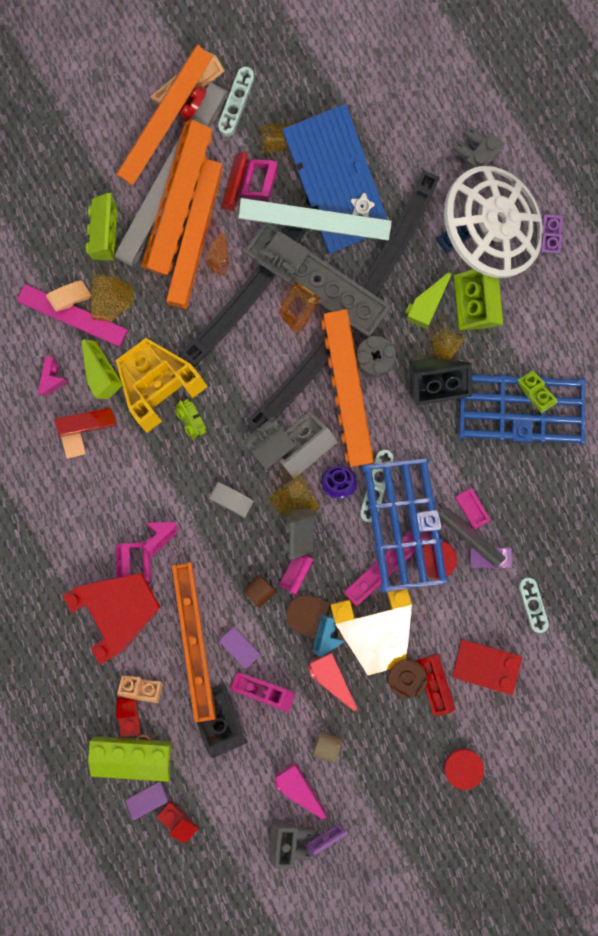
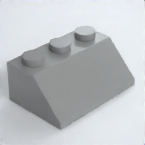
(311, 442)

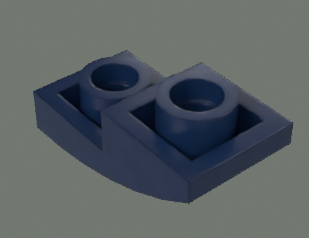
(445, 243)

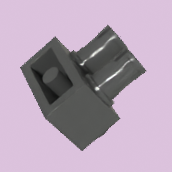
(487, 150)
(283, 844)

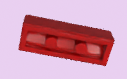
(234, 181)
(84, 422)
(437, 686)

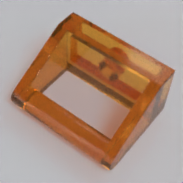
(218, 256)
(311, 301)

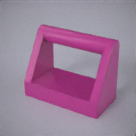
(272, 167)
(123, 560)
(296, 573)

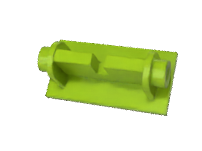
(193, 427)

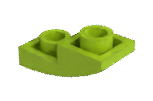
(536, 392)

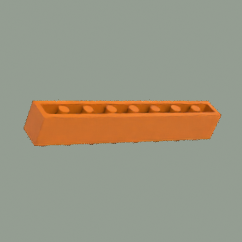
(177, 197)
(349, 388)

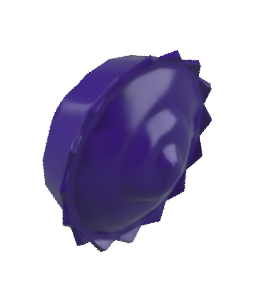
(339, 482)

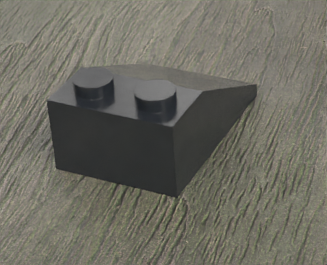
(439, 380)
(226, 730)

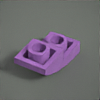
(551, 233)
(479, 561)

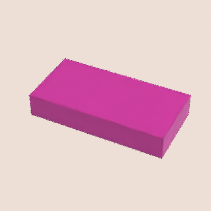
(472, 508)

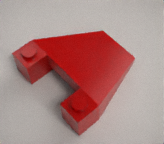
(119, 608)

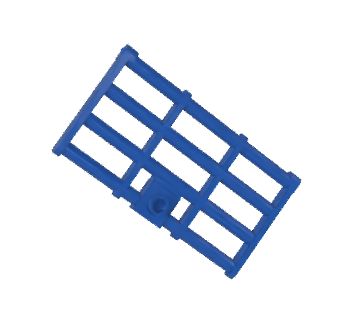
(522, 423)
(420, 522)

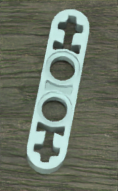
(236, 102)
(379, 486)

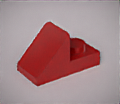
(128, 716)
(177, 822)

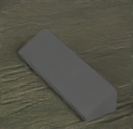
(471, 537)

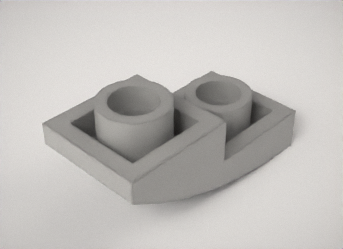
(231, 499)

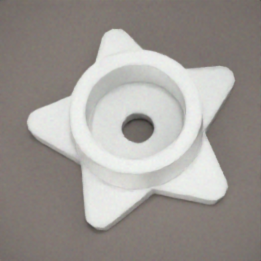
(367, 205)

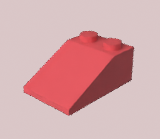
(330, 677)

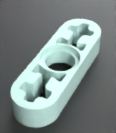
(532, 620)

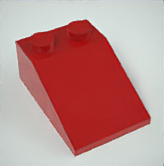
(487, 667)

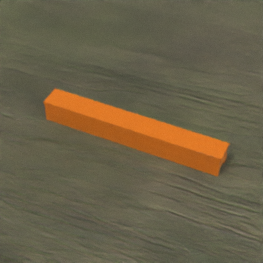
(164, 115)
(195, 234)
(194, 642)

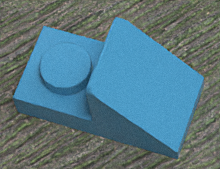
(324, 641)

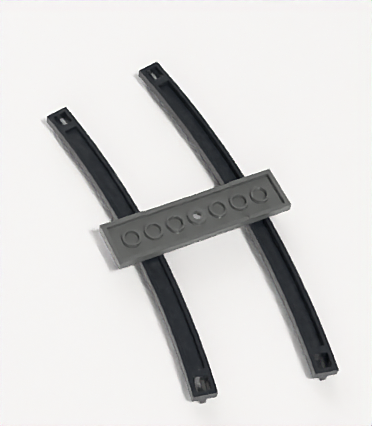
(335, 290)

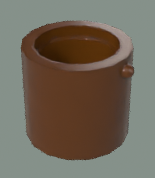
(259, 591)

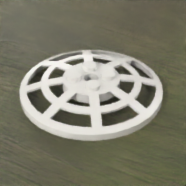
(489, 222)

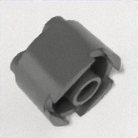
(366, 351)

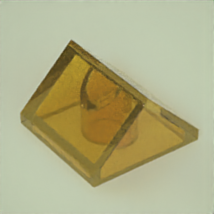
(273, 137)

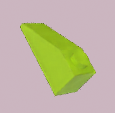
(425, 305)
(99, 372)

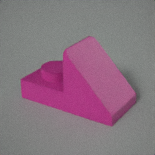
(48, 382)
(163, 533)

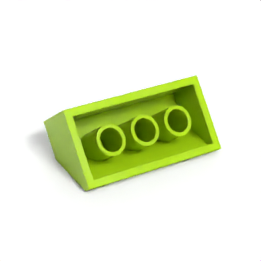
(130, 758)

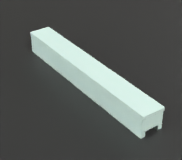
(314, 219)

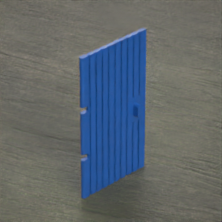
(333, 168)

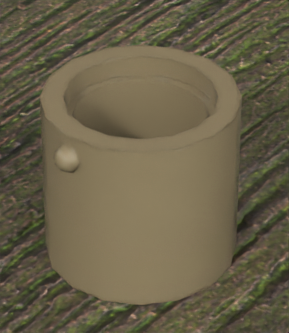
(327, 747)

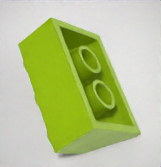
(102, 228)
(477, 300)

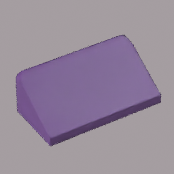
(239, 647)
(147, 800)
(325, 840)

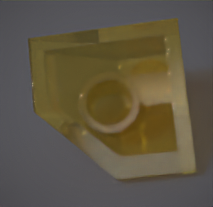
(110, 297)
(446, 344)
(293, 496)

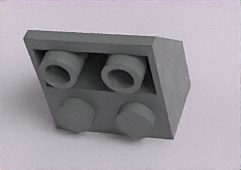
(300, 532)

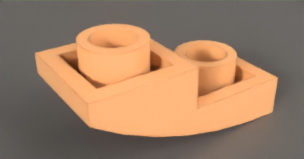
(68, 295)
(73, 445)
(140, 689)

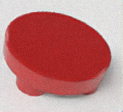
(193, 103)
(449, 557)
(464, 769)

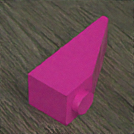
(263, 692)
(297, 789)

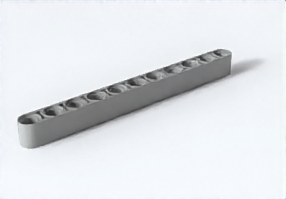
(142, 225)

